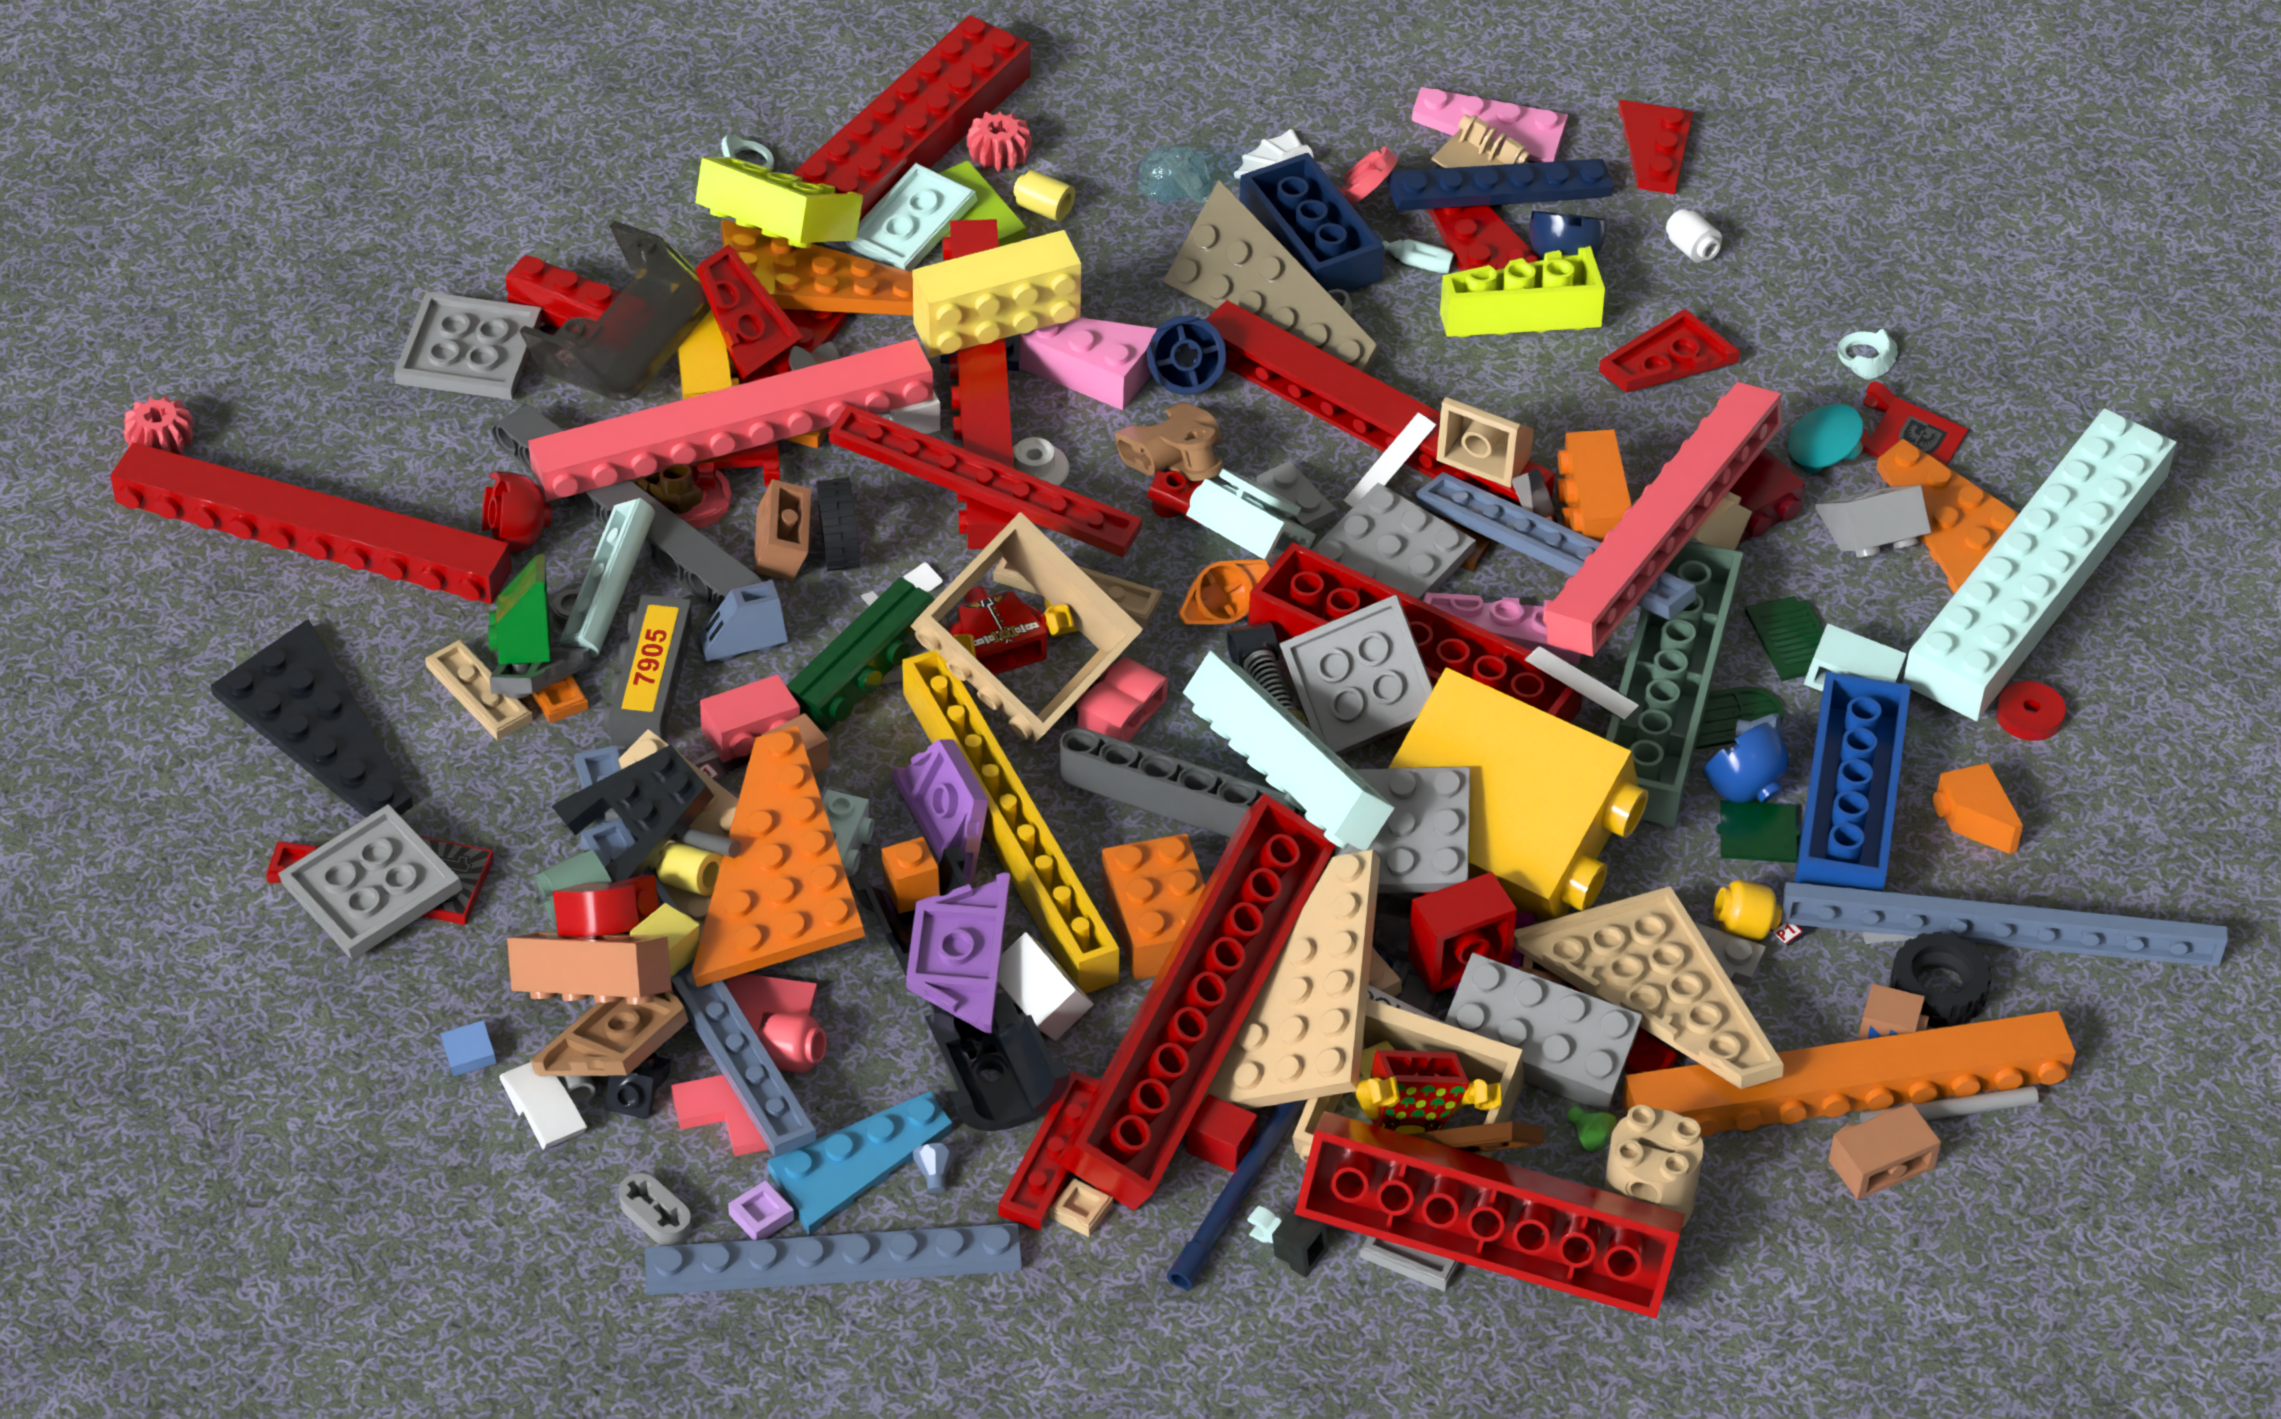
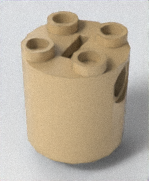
(1656, 1159)

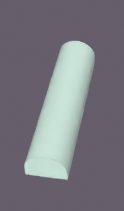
(607, 576)

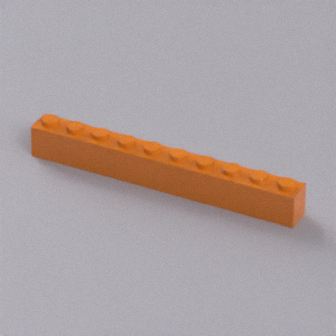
(1867, 1074)

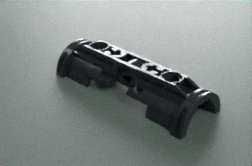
(1017, 1050)

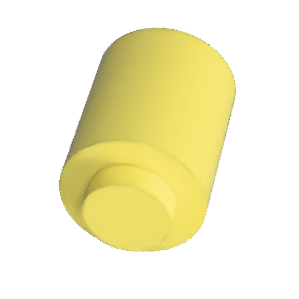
(1044, 195)
(689, 868)

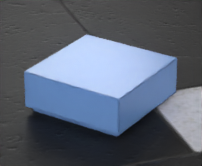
(468, 1048)

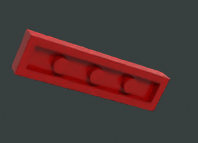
(1039, 1177)

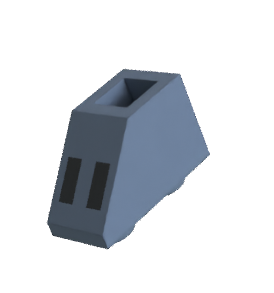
(744, 622)

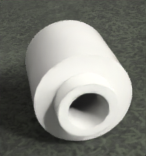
(1693, 235)

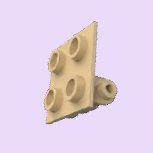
(1473, 148)

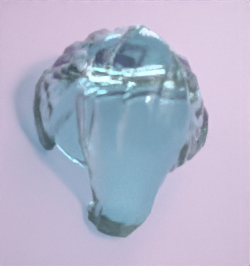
(1174, 174)

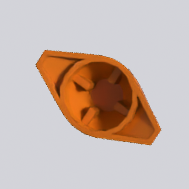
(1222, 592)

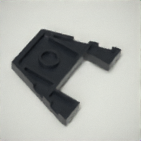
(654, 800)

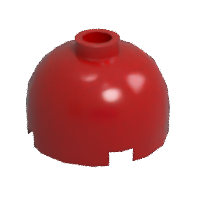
(515, 510)

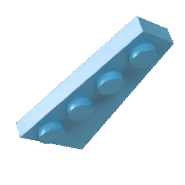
(847, 1162)

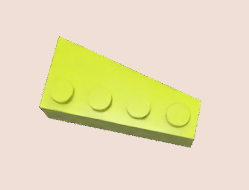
(777, 202)
(1524, 296)

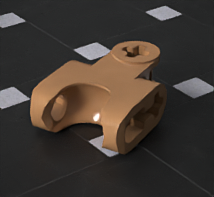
(1178, 444)

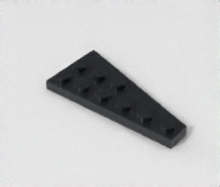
(309, 713)

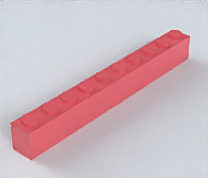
(729, 419)
(1662, 519)

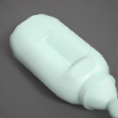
(1421, 255)

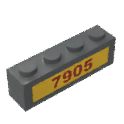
(649, 670)

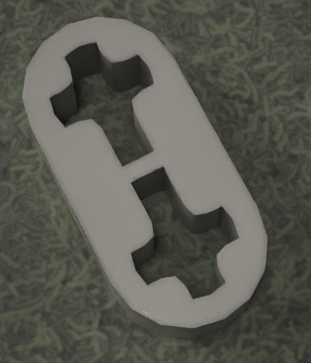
(661, 1203)

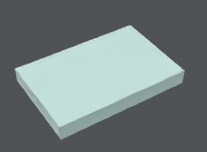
(912, 218)

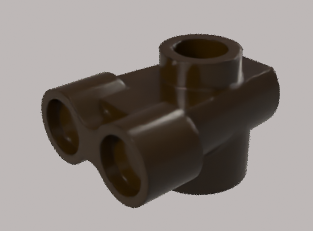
(672, 487)

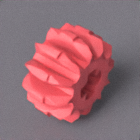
(999, 141)
(159, 425)

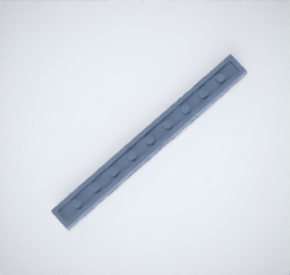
(2003, 924)
(724, 1028)

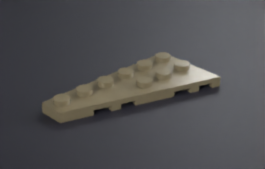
(1242, 262)

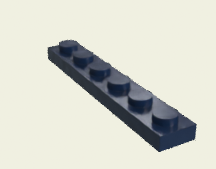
(1499, 184)

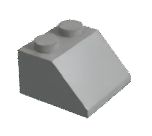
(1876, 518)

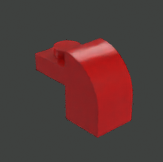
(605, 907)

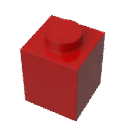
(1221, 1133)

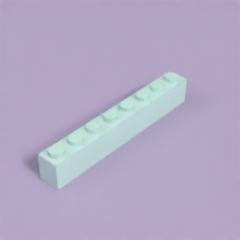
(1287, 753)

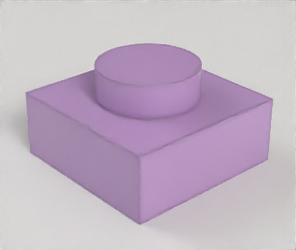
(761, 1211)

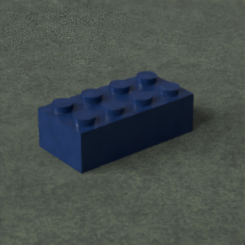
(1314, 222)

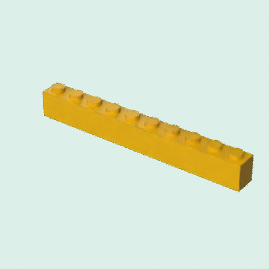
(1015, 827)

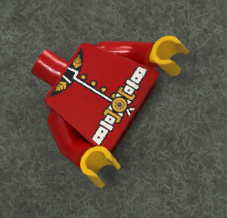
(1005, 630)

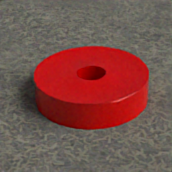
(2034, 696)

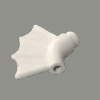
(1272, 152)

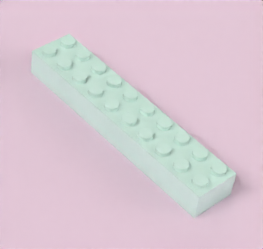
(2038, 564)

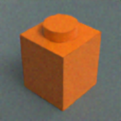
(909, 873)

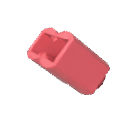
(1122, 700)

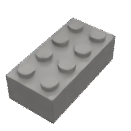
(1566, 1037)

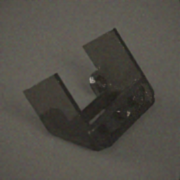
(636, 332)

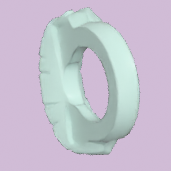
(732, 144)
(1869, 367)

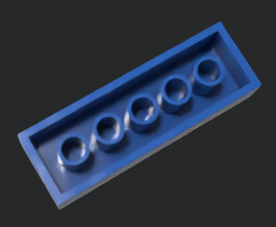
(1853, 783)

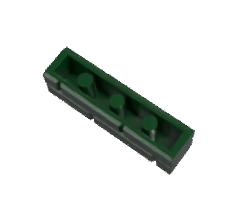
(860, 655)

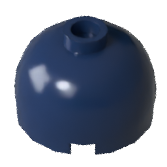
(1566, 233)
(1186, 355)

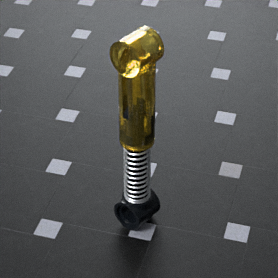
(1257, 652)

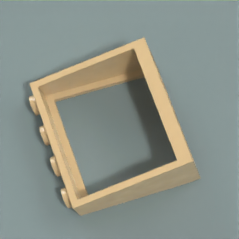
(1059, 583)
(1407, 1031)

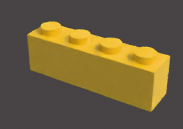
(705, 360)

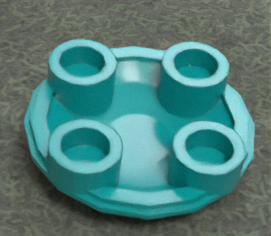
(1826, 437)

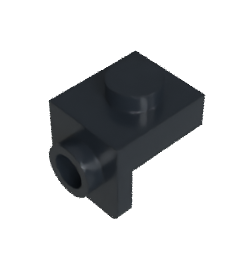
(634, 1092)

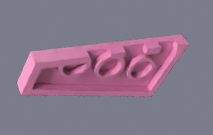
(1535, 128)
(1503, 618)

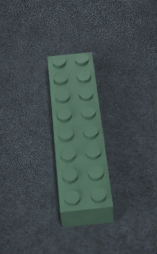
(1672, 678)

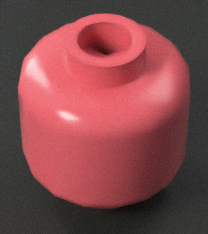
(793, 1041)

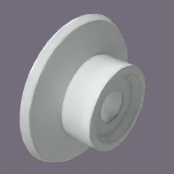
(1041, 460)

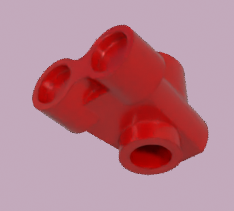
(1172, 494)

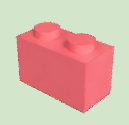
(747, 712)

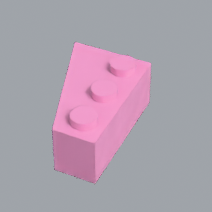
(1090, 357)

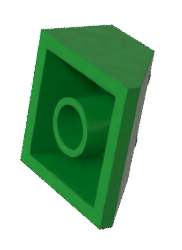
(522, 617)

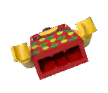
(1420, 1090)

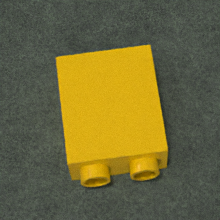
(1538, 792)

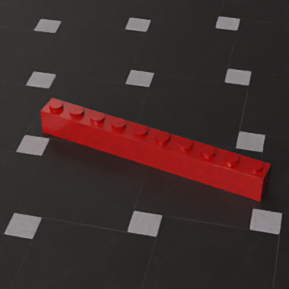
(1338, 393)
(980, 394)
(311, 523)

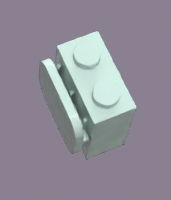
(1248, 515)

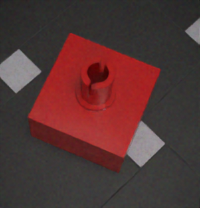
(1458, 922)

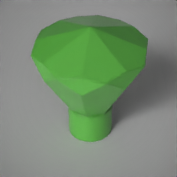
(1592, 1127)

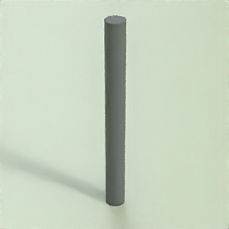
(698, 839)

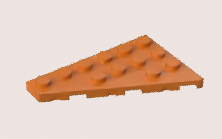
(820, 276)
(1960, 515)
(788, 882)

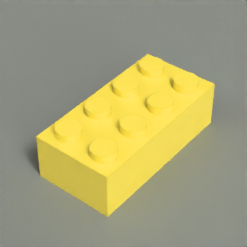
(996, 293)

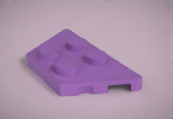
(945, 801)
(960, 950)

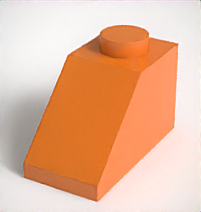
(1978, 807)

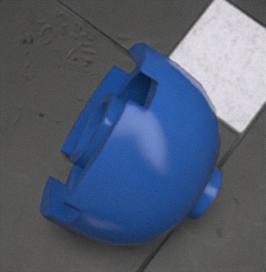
(1750, 767)

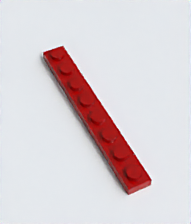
(985, 480)

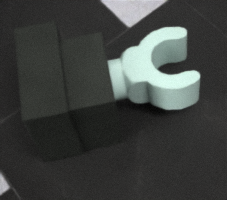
(1294, 1239)

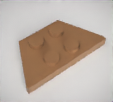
(612, 1038)

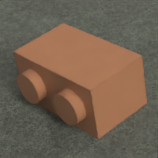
(782, 530)
(1884, 1150)

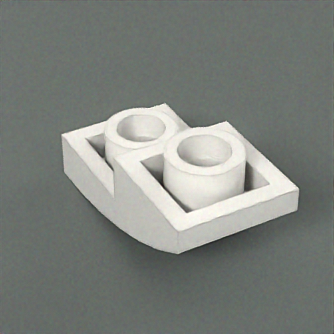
(544, 1105)

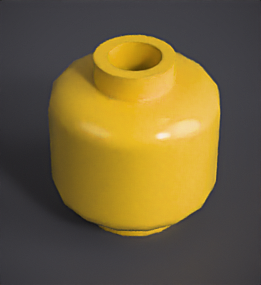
(1747, 910)

